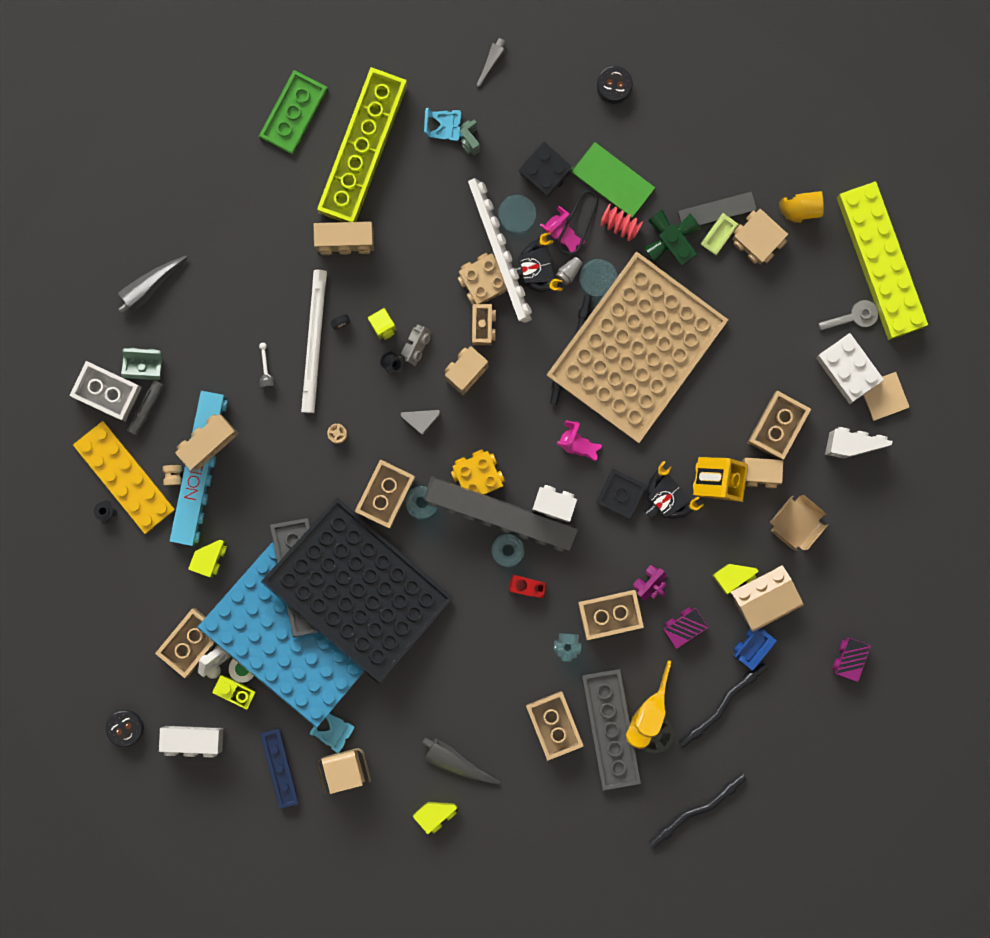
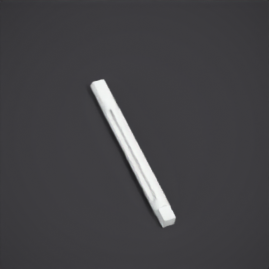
(314, 340)

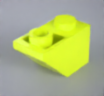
(382, 324)
(206, 559)
(734, 575)
(234, 691)
(433, 814)

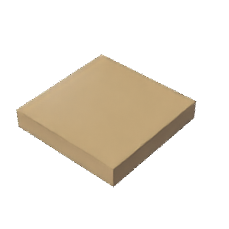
(886, 397)

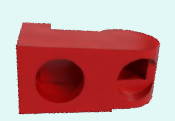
(527, 586)

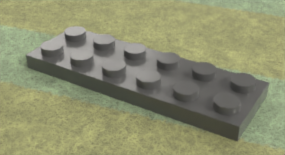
(284, 537)
(609, 727)

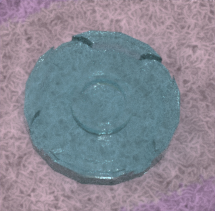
(517, 213)
(597, 277)

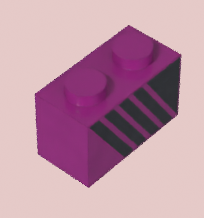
(685, 627)
(851, 659)

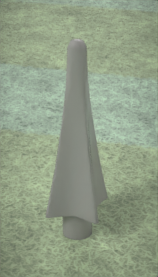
(494, 54)

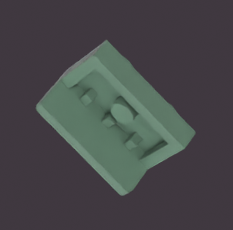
(468, 141)
(142, 364)

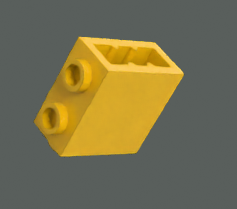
(478, 473)

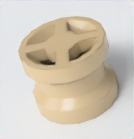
(334, 433)

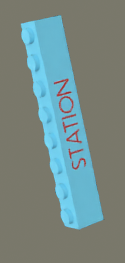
(194, 484)

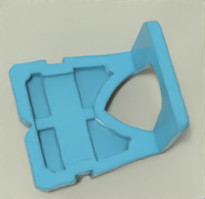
(449, 124)
(336, 735)

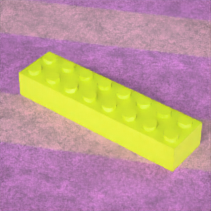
(362, 146)
(882, 260)

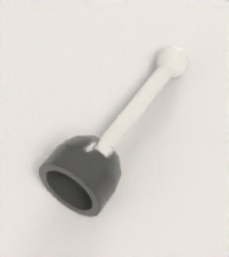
(266, 381)

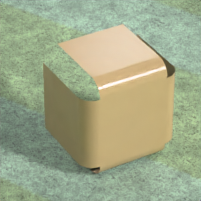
(798, 523)
(343, 771)

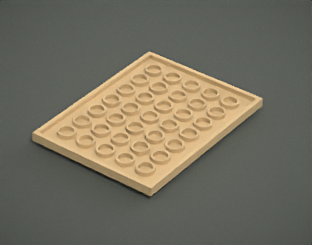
(637, 347)

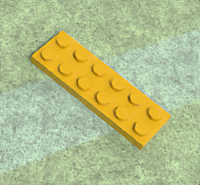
(124, 477)

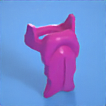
(556, 226)
(574, 443)

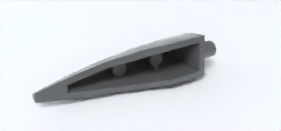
(142, 289)
(450, 760)

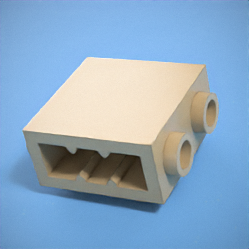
(759, 237)
(482, 279)

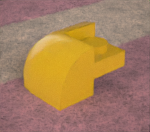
(803, 206)

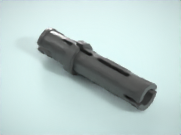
(145, 408)

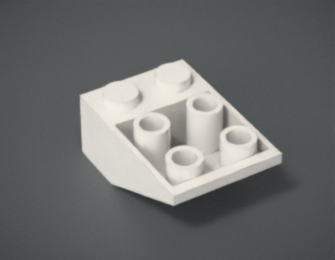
(846, 444)

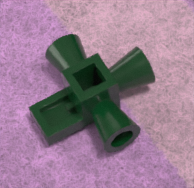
(672, 238)

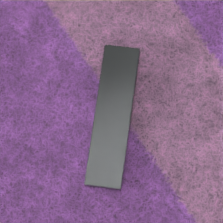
(712, 211)

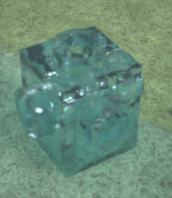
(564, 639)

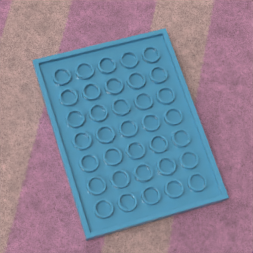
(257, 633)

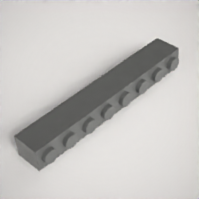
(500, 513)

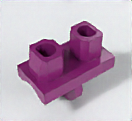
(653, 586)

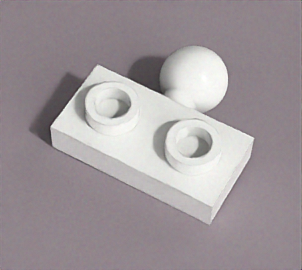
(210, 663)

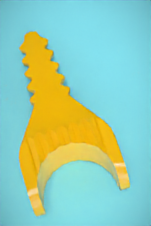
(649, 717)

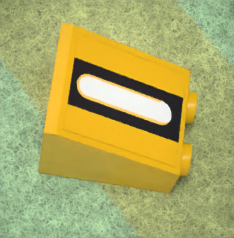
(720, 478)

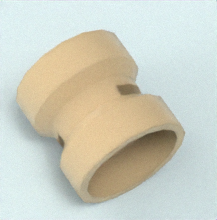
(169, 479)

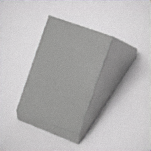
(421, 419)

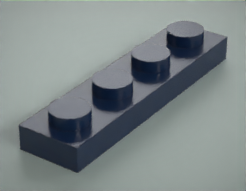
(279, 768)

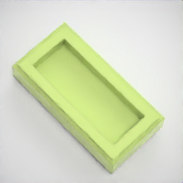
(719, 234)

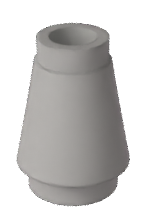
(569, 271)

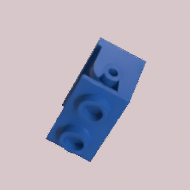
(753, 648)

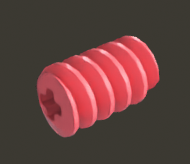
(620, 223)

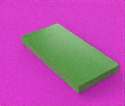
(293, 112)
(613, 180)

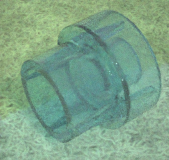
(413, 509)
(503, 540)

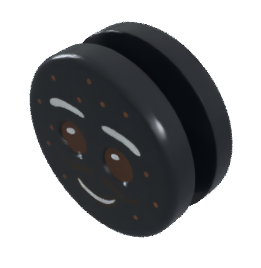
(614, 84)
(124, 728)

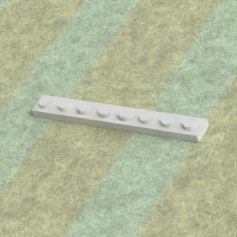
(502, 255)

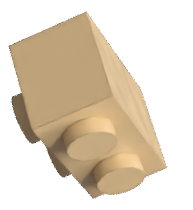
(482, 324)
(764, 472)

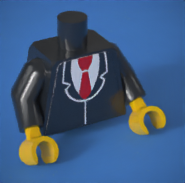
(536, 266)
(668, 497)

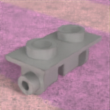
(420, 337)

